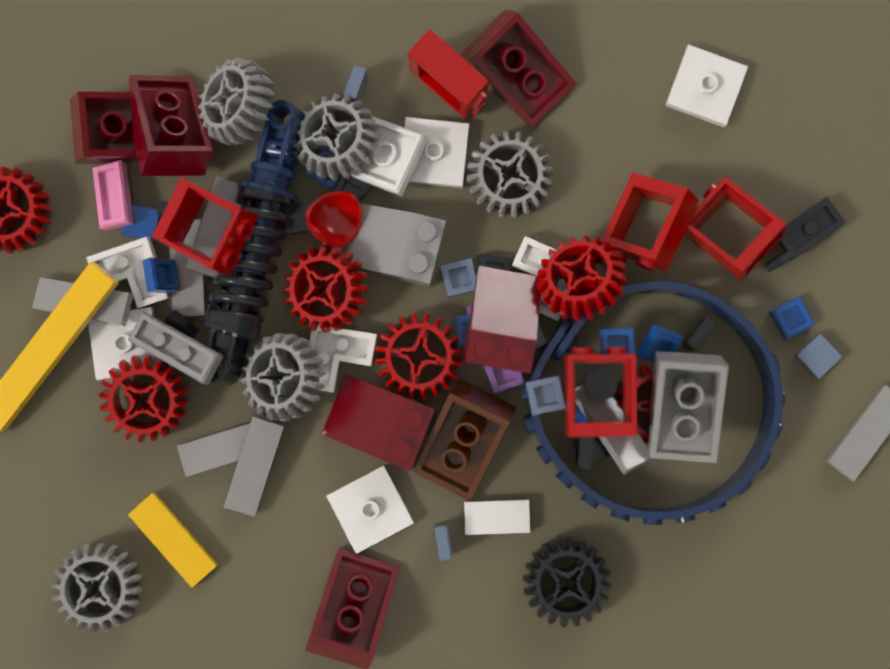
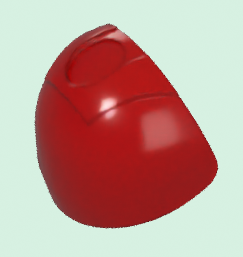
(335, 218)

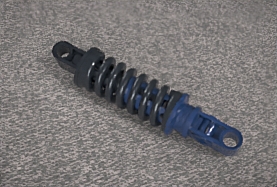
(266, 197)

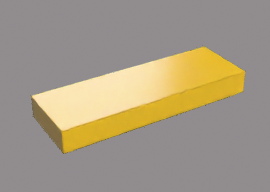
(173, 539)

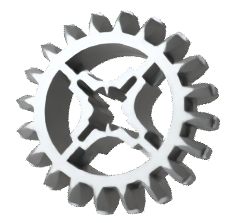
(236, 101)
(319, 130)
(497, 166)
(293, 392)
(86, 581)

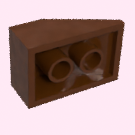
(464, 439)

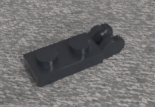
(807, 231)

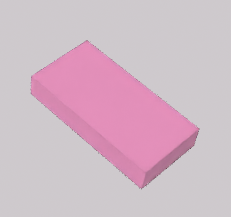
(113, 195)

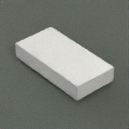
(497, 517)

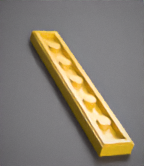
(53, 340)

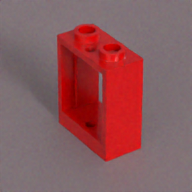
(448, 75)
(682, 210)
(773, 227)
(174, 228)
(628, 426)

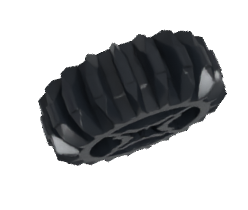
(556, 593)

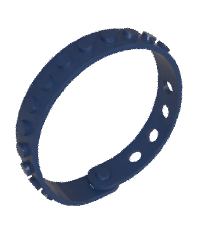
(759, 454)

